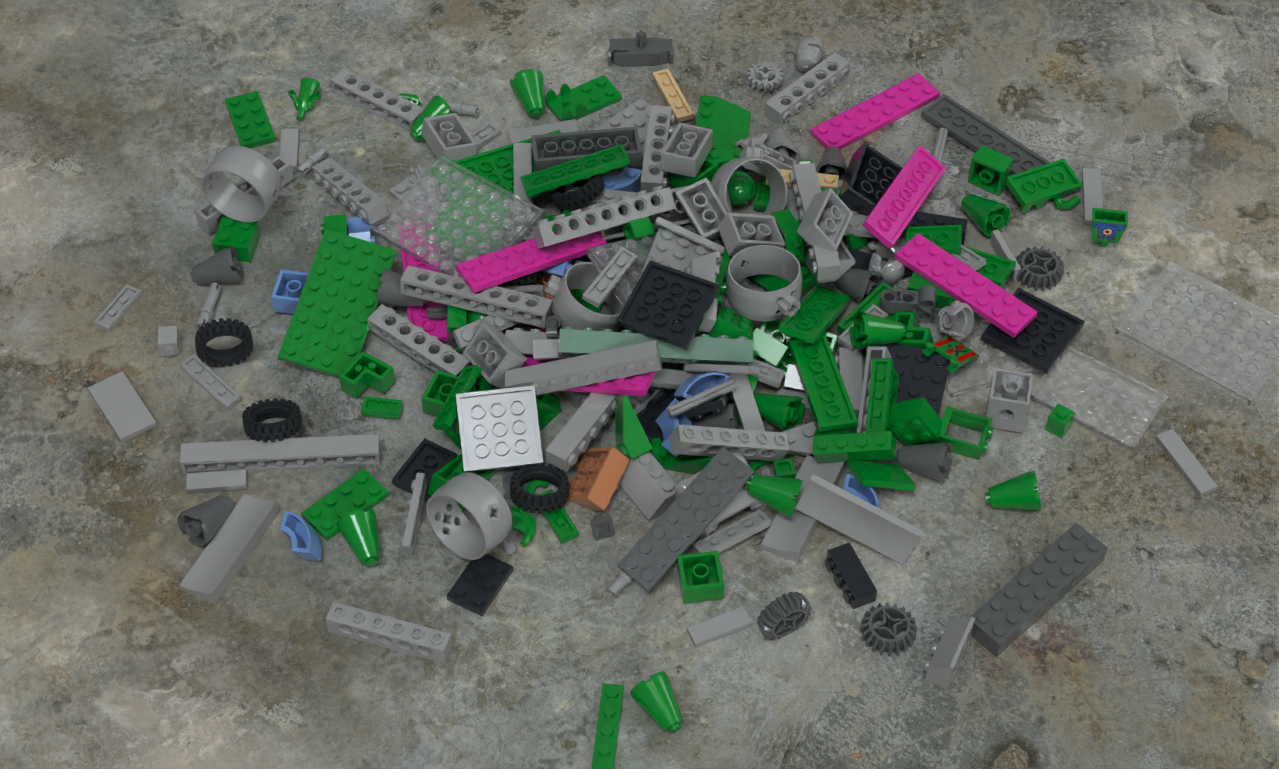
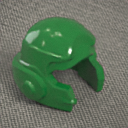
(740, 188)

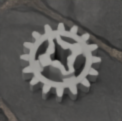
(764, 76)

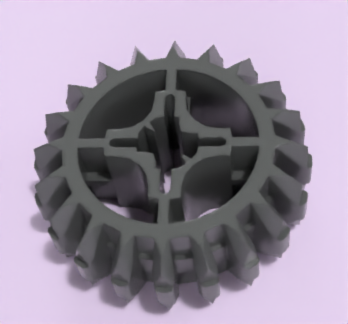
(1040, 262)
(784, 615)
(884, 638)

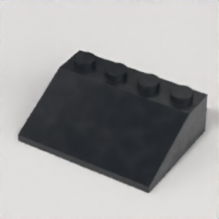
(867, 179)

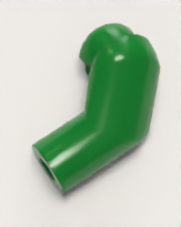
(412, 98)
(1066, 205)

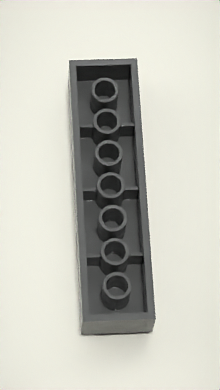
(1037, 589)

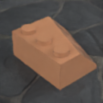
(597, 477)

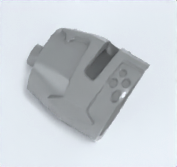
(807, 56)

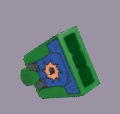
(1108, 225)

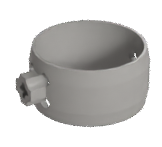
(775, 178)
(228, 198)
(763, 305)
(570, 310)
(478, 498)

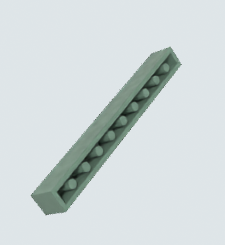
(701, 350)

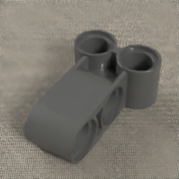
(920, 302)

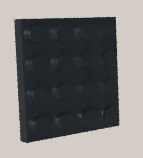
(668, 304)
(1042, 339)
(919, 374)

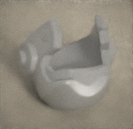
(893, 269)
(956, 320)

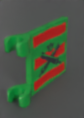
(952, 350)

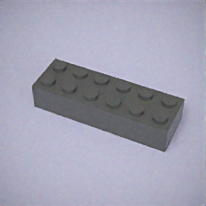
(562, 147)

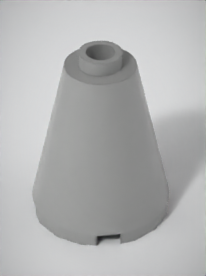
(781, 142)

